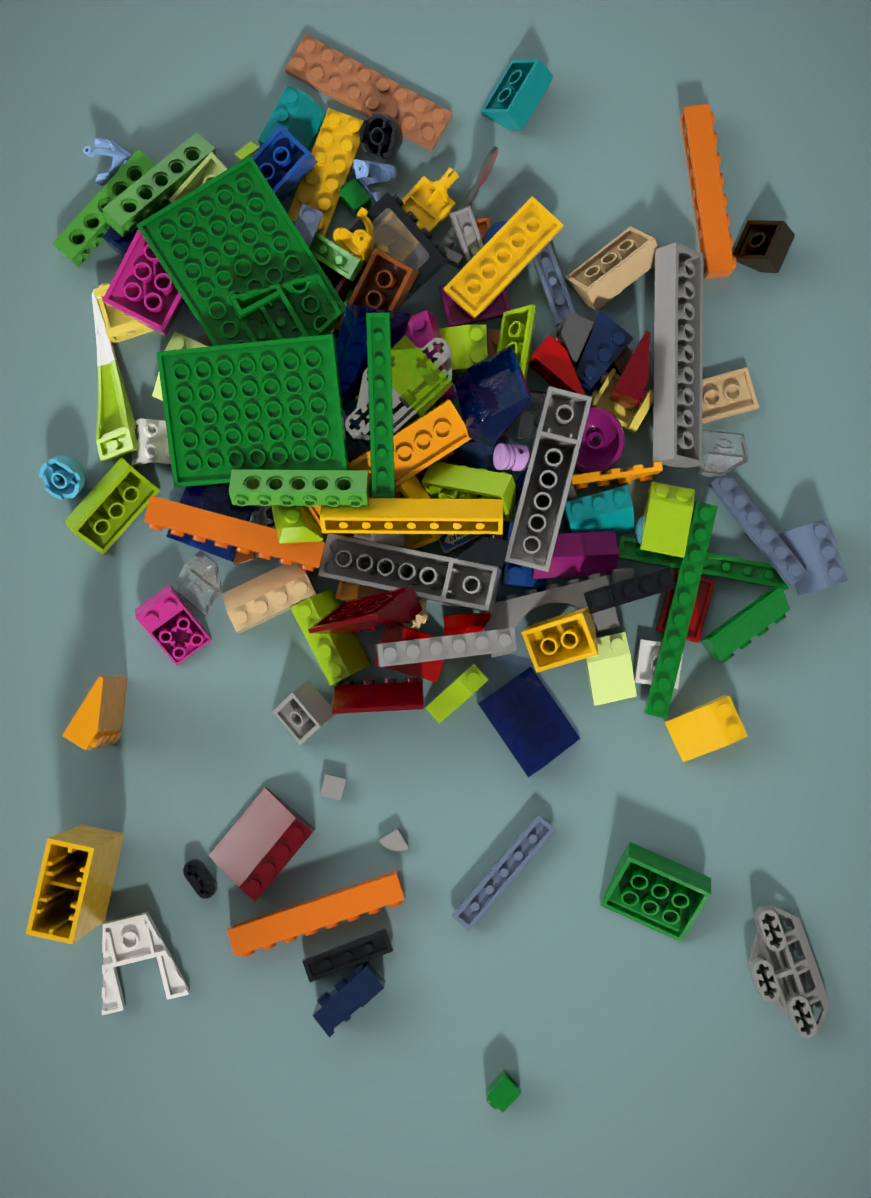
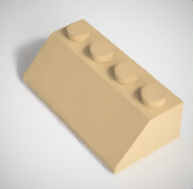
(613, 268)
(267, 596)

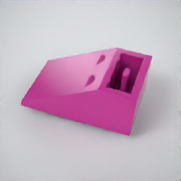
(172, 624)

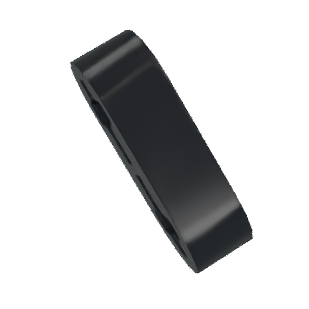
(196, 882)

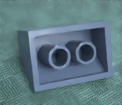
(818, 554)

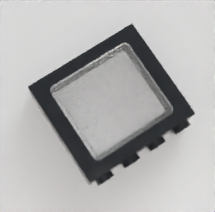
(402, 238)

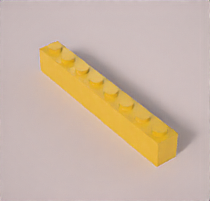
(416, 517)

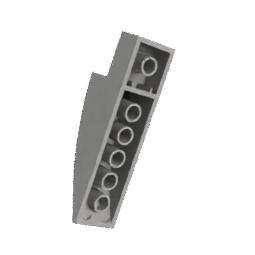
(547, 479)
(390, 567)

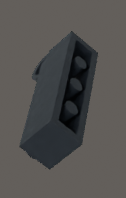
(629, 590)

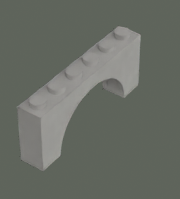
(510, 611)
(446, 647)

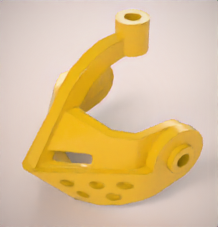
(357, 243)

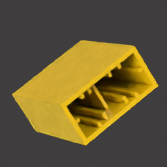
(74, 883)

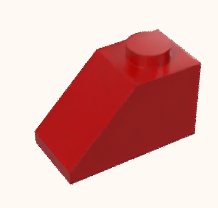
(465, 623)

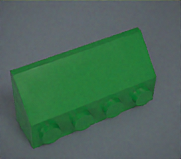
(746, 624)

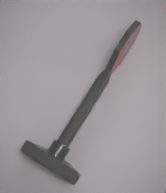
(448, 241)

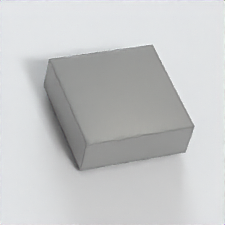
(333, 786)

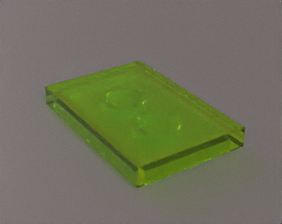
(416, 376)

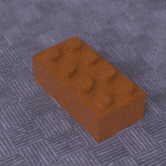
(383, 283)

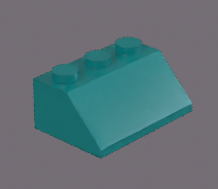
(517, 93)
(298, 115)
(601, 512)

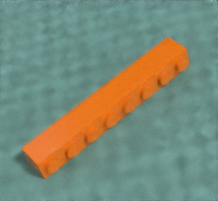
(707, 191)
(230, 531)
(316, 913)

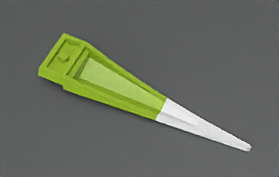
(114, 415)

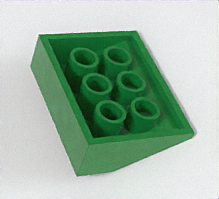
(656, 892)

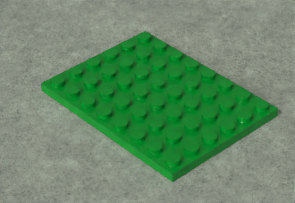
(228, 242)
(253, 408)

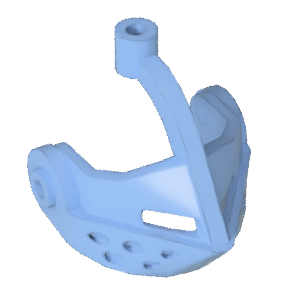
(118, 153)
(378, 171)

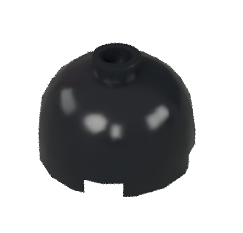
(381, 136)

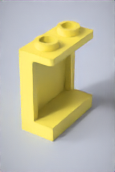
(119, 325)
(628, 419)

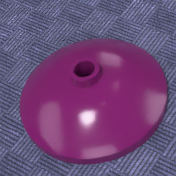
(601, 456)

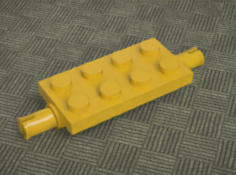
(430, 200)

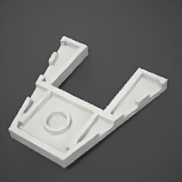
(130, 941)

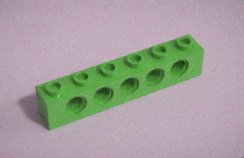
(148, 186)
(81, 226)
(299, 487)

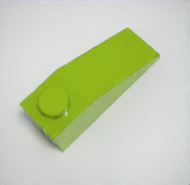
(456, 693)

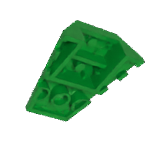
(286, 310)

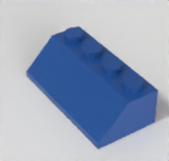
(283, 162)

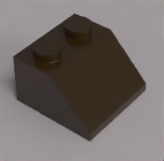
(764, 245)

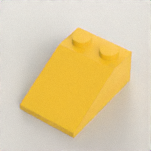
(706, 728)

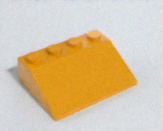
(100, 714)

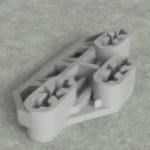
(406, 411)
(783, 973)

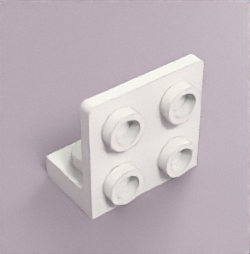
(152, 443)

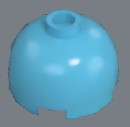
(63, 476)

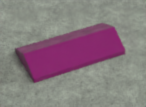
(582, 555)

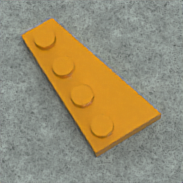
(636, 472)

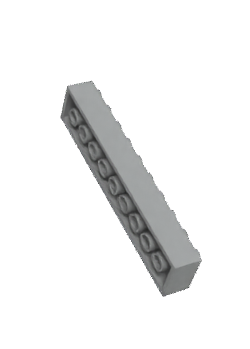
(678, 356)

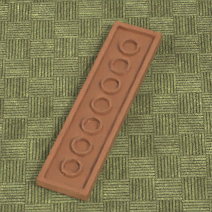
(368, 91)

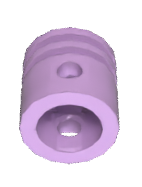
(509, 457)

